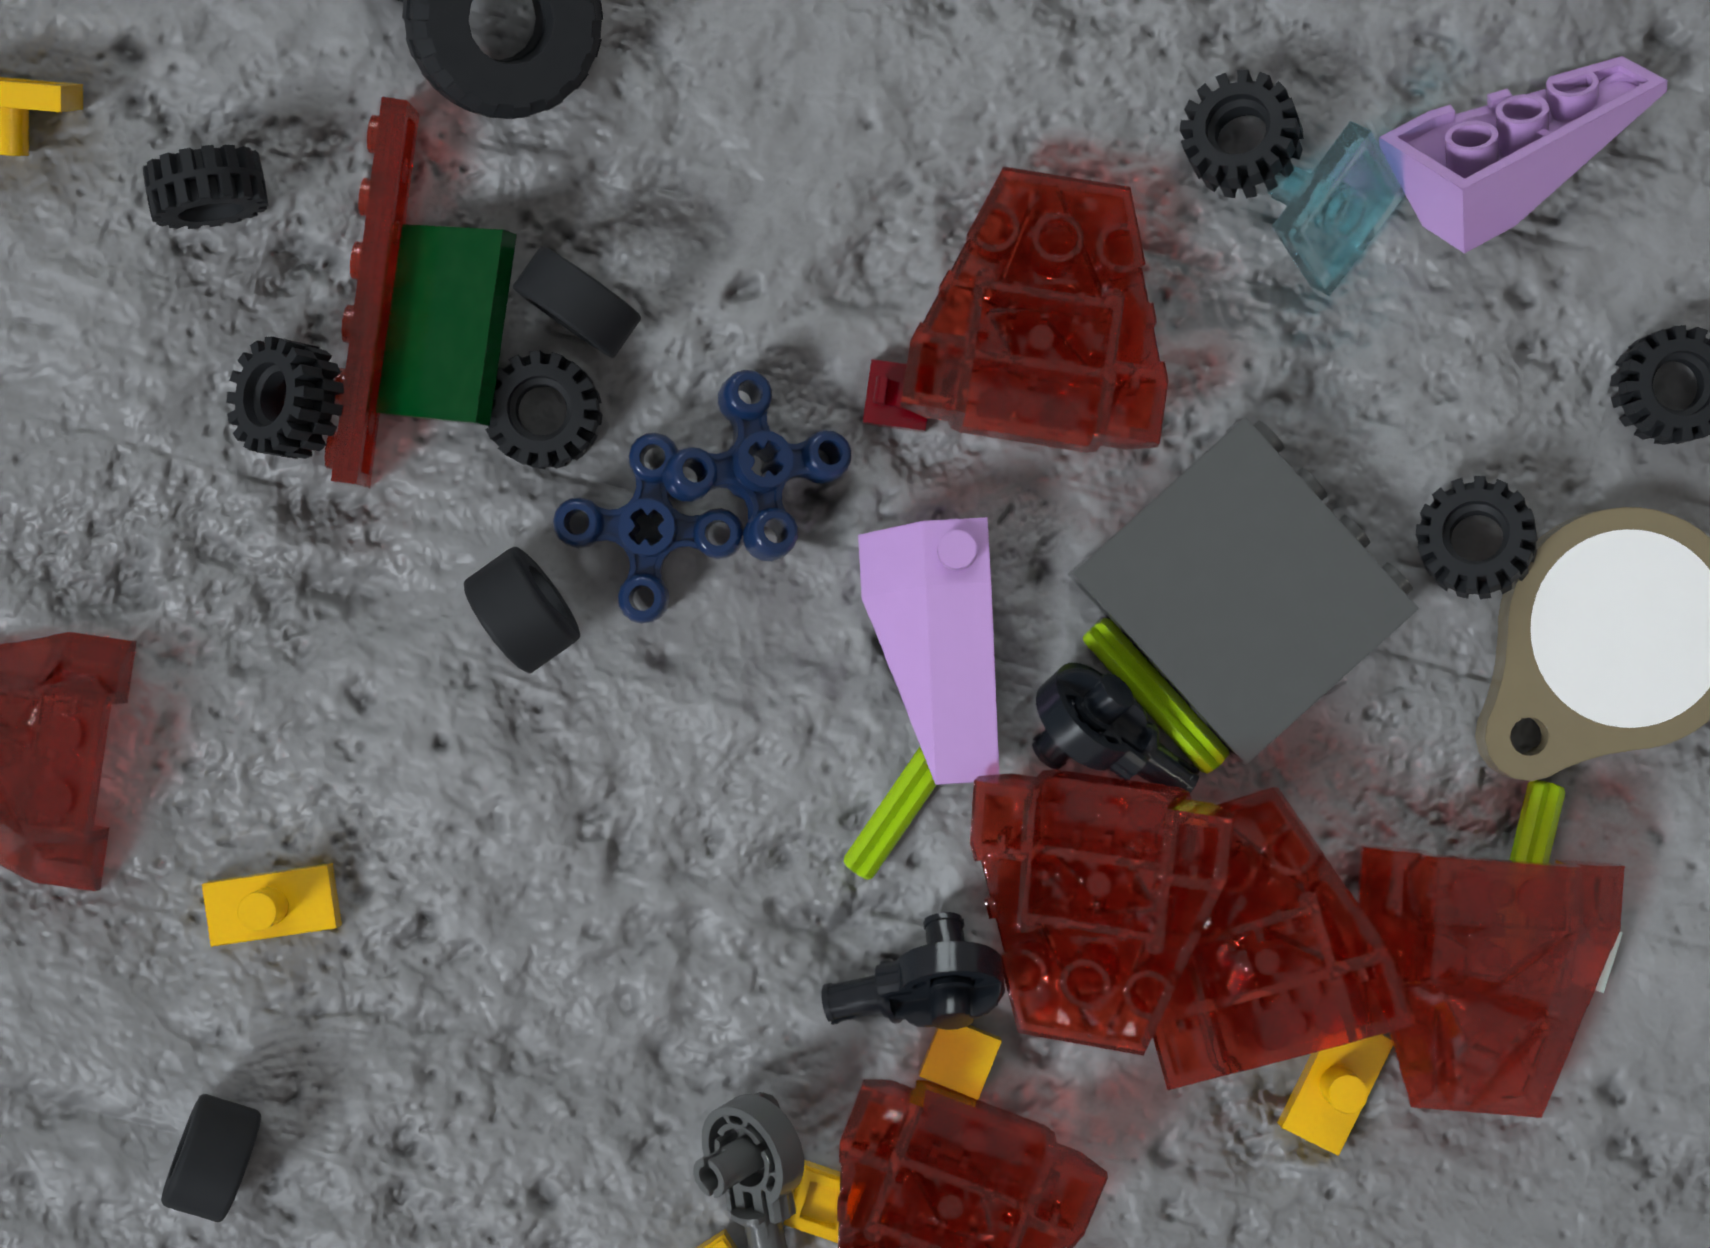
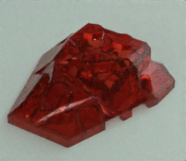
(1044, 322)
(53, 751)
(1096, 897)
(1280, 961)
(1492, 968)
(957, 1174)

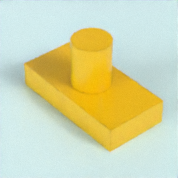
(22, 95)
(271, 904)
(1334, 1092)

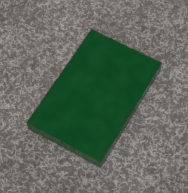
(446, 323)

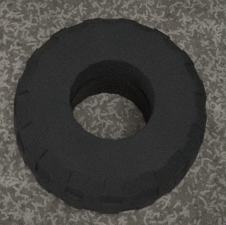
(509, 88)

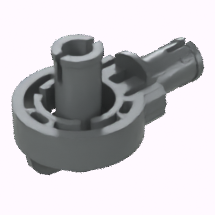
(754, 1169)

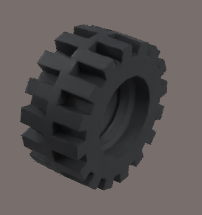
(205, 186)

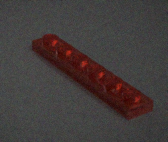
(373, 265)

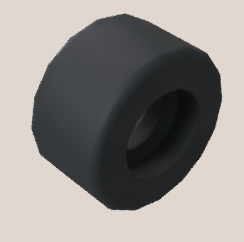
(521, 610)
(211, 1158)

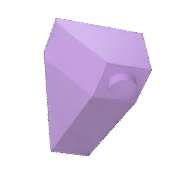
(1498, 162)
(934, 621)

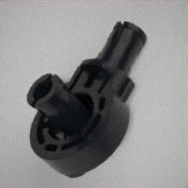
(1106, 706)
(927, 986)

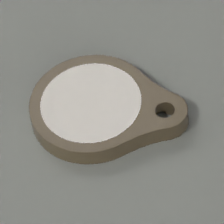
(1602, 643)

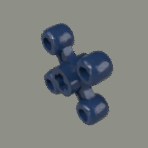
(734, 471)
(621, 527)

